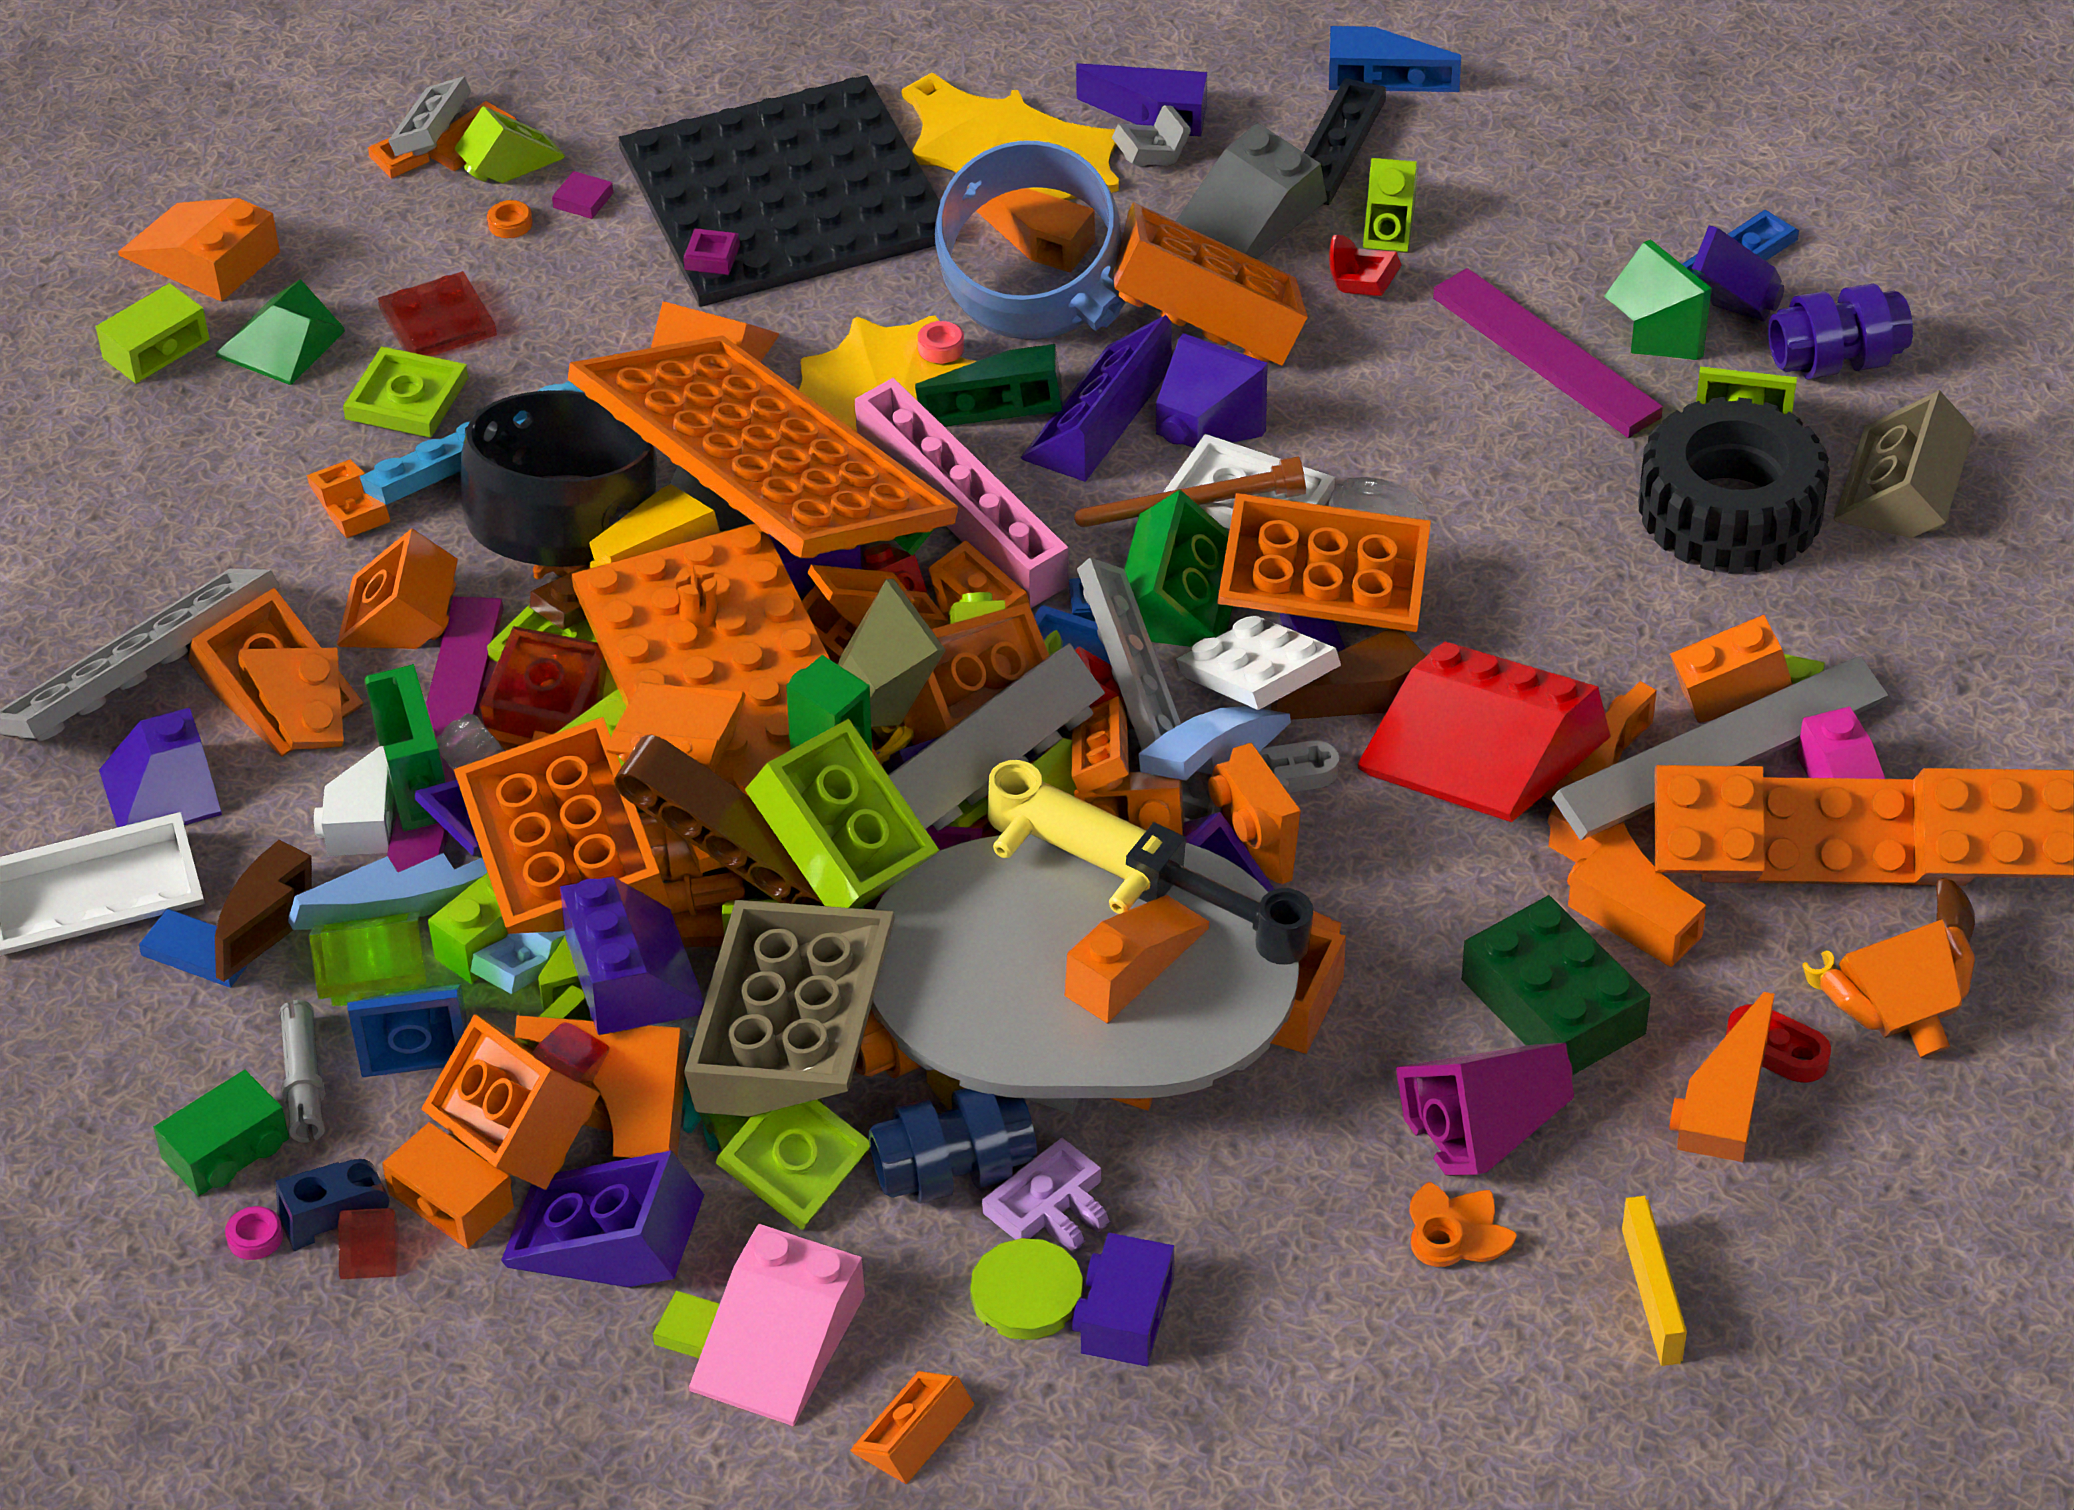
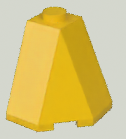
(655, 524)

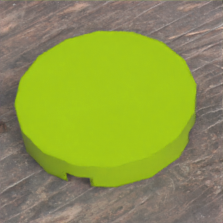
(1026, 1288)

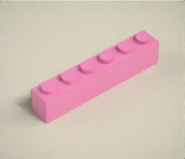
(987, 510)

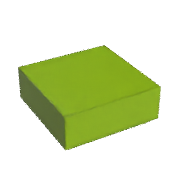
(685, 1324)

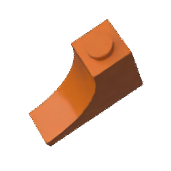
(637, 1080)

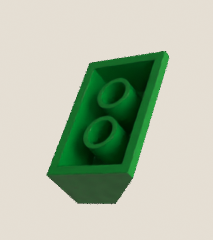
(1178, 571)

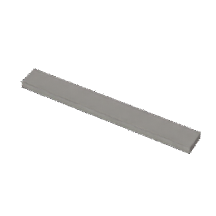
(1727, 741)

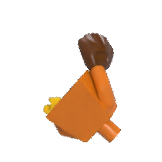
(1909, 977)

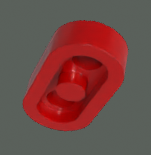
(1786, 1042)

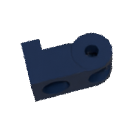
(313, 1199)

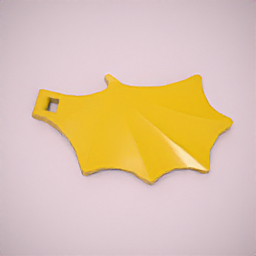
(964, 125)
(865, 361)

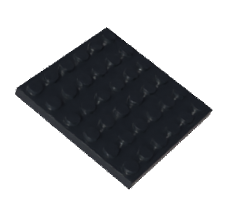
(800, 177)

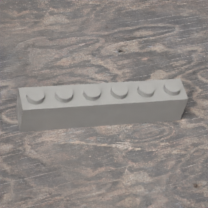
(999, 731)

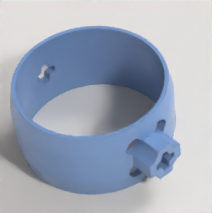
(1048, 314)

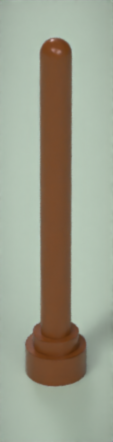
(1284, 478)

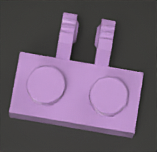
(1042, 1193)

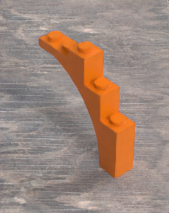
(1611, 875)

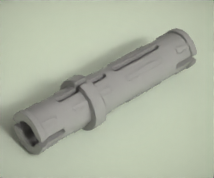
(303, 1086)

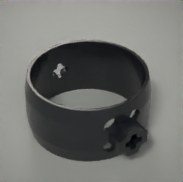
(548, 518)

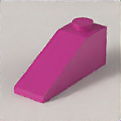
(1837, 747)

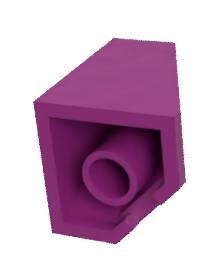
(1484, 1102)

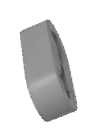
(1293, 764)

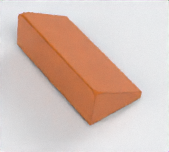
(914, 1424)

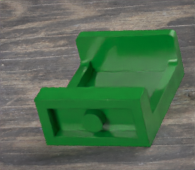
(407, 740)

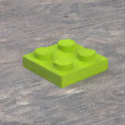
(405, 391)
(794, 1158)

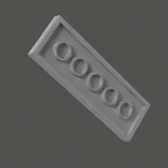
(127, 657)

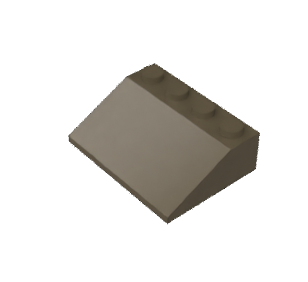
(786, 1006)

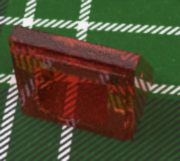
(572, 1052)
(368, 1243)

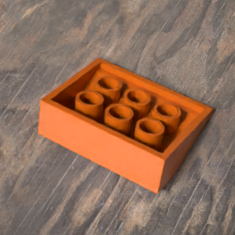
(1208, 286)
(1325, 562)
(552, 820)

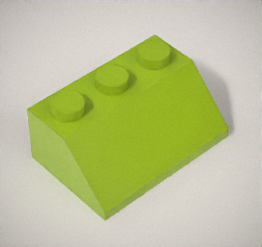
(841, 817)

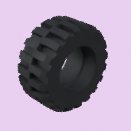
(1729, 524)

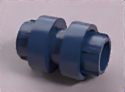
(927, 1149)

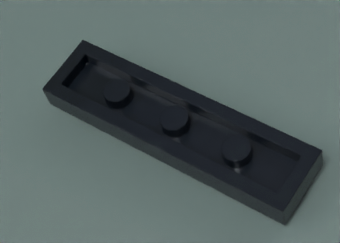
(1344, 130)

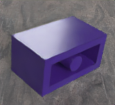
(1125, 1299)

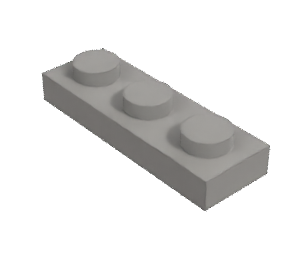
(430, 117)

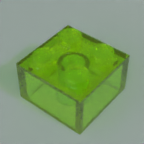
(368, 956)

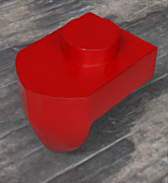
(1361, 269)

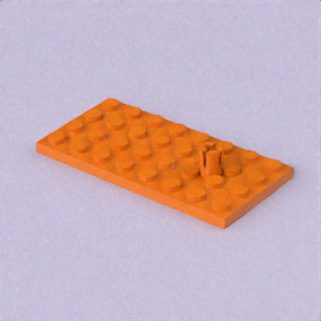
(763, 445)
(711, 619)

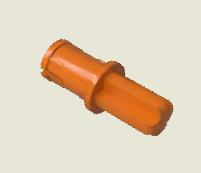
(704, 892)

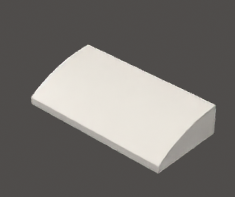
(96, 883)

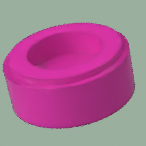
(254, 1232)

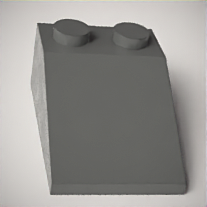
(1256, 193)

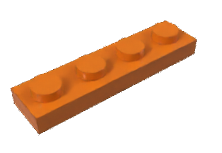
(1101, 749)

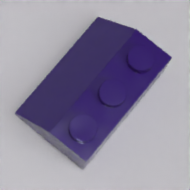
(627, 956)

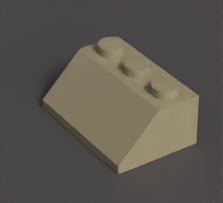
(1907, 469)

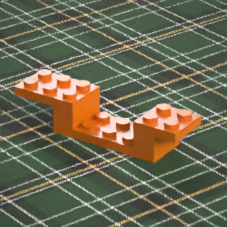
(1863, 831)

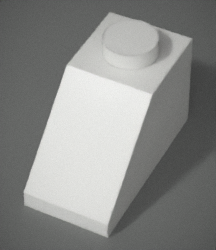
(358, 809)

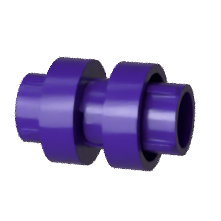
(1860, 327)

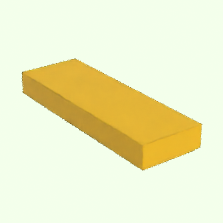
(1654, 1280)

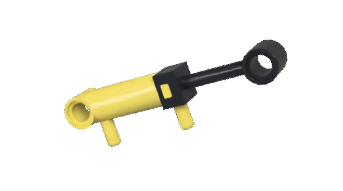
(1145, 859)

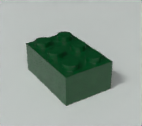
(1555, 984)

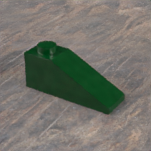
(996, 388)

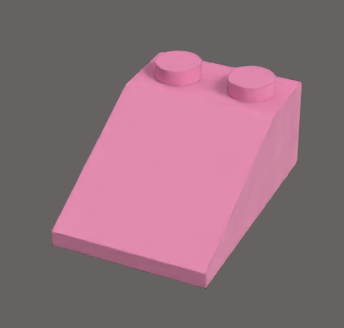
(778, 1324)

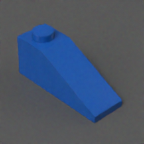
(1390, 61)

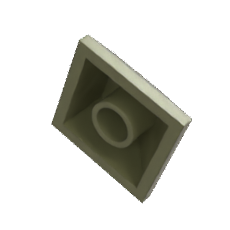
(892, 654)

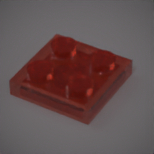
(437, 315)

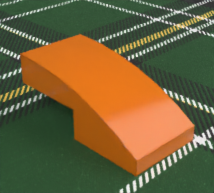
(345, 501)

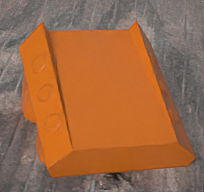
(688, 717)

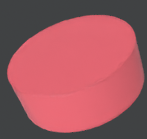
(940, 342)

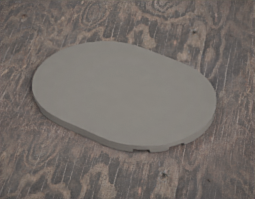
(982, 977)

